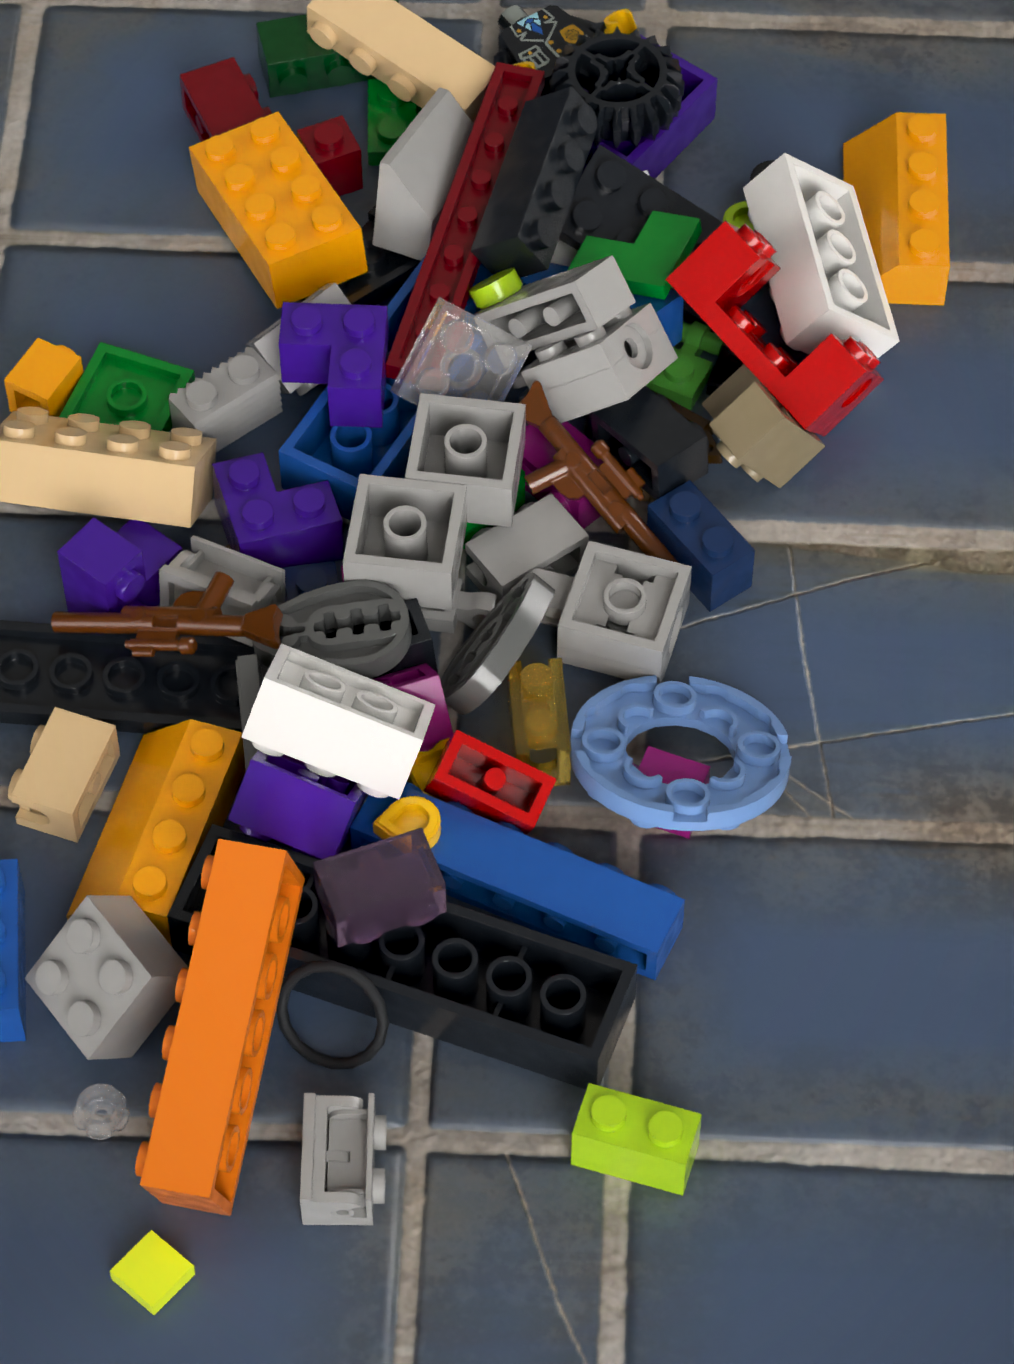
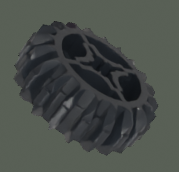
(615, 75)

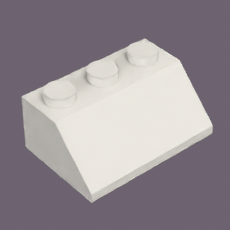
(338, 722)

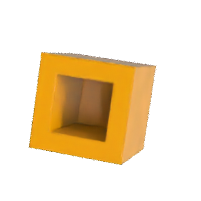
(43, 377)

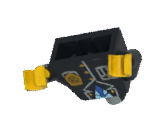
(541, 37)

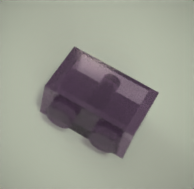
(380, 888)

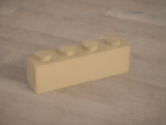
(400, 50)

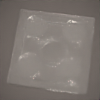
(461, 358)

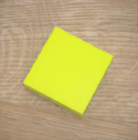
(152, 1272)

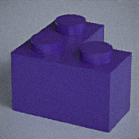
(342, 349)
(275, 526)
(113, 568)
(296, 806)

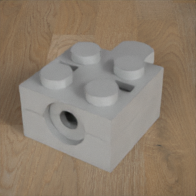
(601, 364)
(618, 611)

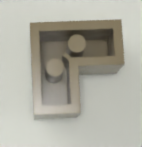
(758, 430)

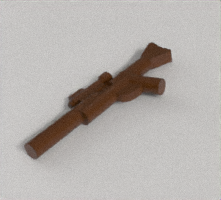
(578, 476)
(191, 614)

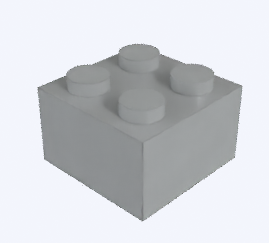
(472, 446)
(408, 537)
(107, 977)

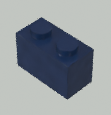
(706, 541)

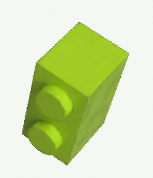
(635, 1139)

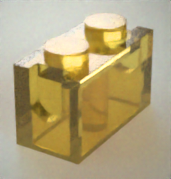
(540, 716)

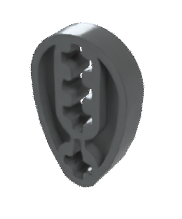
(343, 607)
(496, 645)

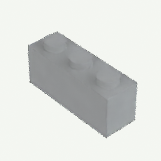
(563, 304)

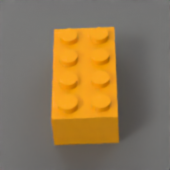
(278, 209)

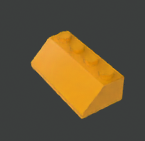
(904, 203)
(167, 803)

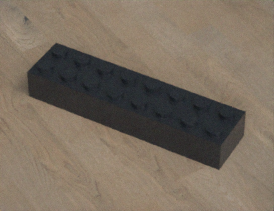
(458, 979)

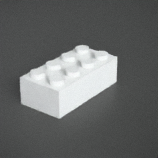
(824, 258)

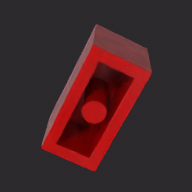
(489, 782)

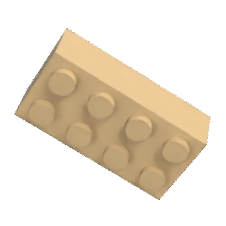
(105, 467)

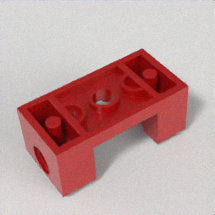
(721, 280)

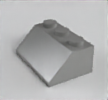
(419, 175)

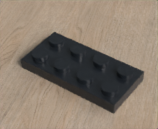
(617, 201)

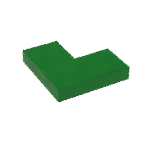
(654, 255)

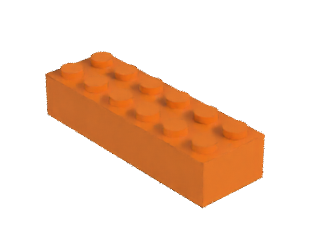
(221, 1027)

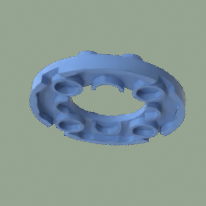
(639, 704)

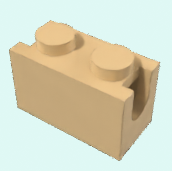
(64, 774)

